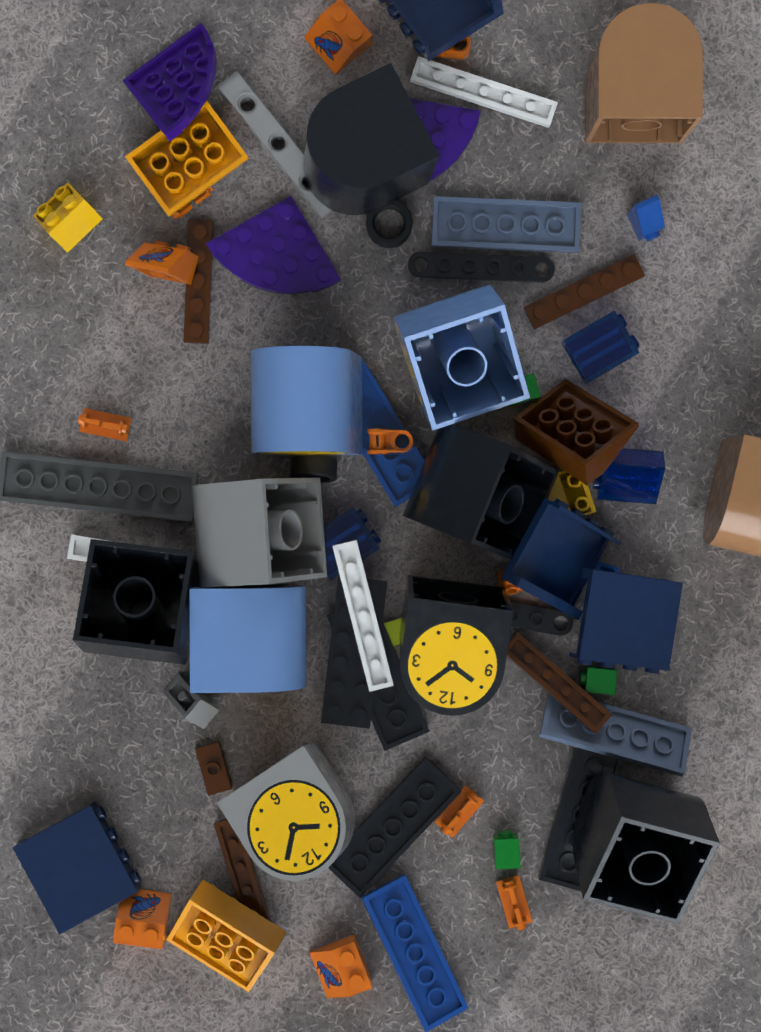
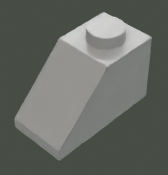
(192, 706)

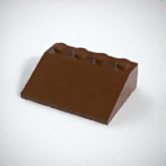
(574, 431)

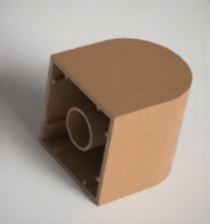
(645, 78)
(734, 498)

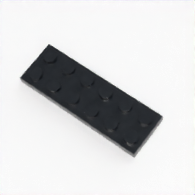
(346, 689)
(394, 711)
(394, 826)
(558, 861)

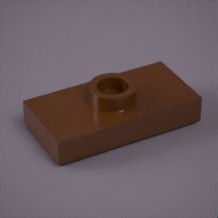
(213, 768)

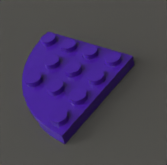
(176, 81)
(449, 130)
(276, 252)

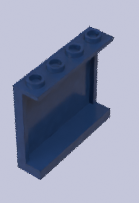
(441, 23)
(555, 553)
(628, 621)
(78, 867)

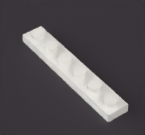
(483, 92)
(363, 615)

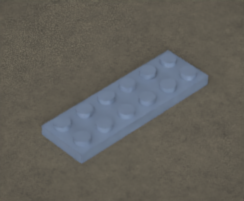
(506, 224)
(624, 737)

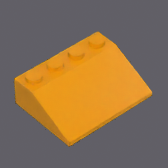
(188, 163)
(226, 935)

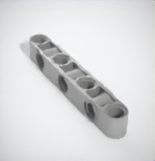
(267, 132)

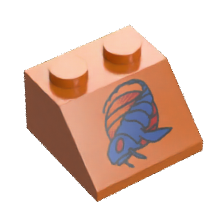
(338, 36)
(164, 262)
(143, 919)
(342, 968)

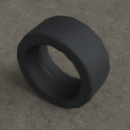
(399, 239)
(314, 467)

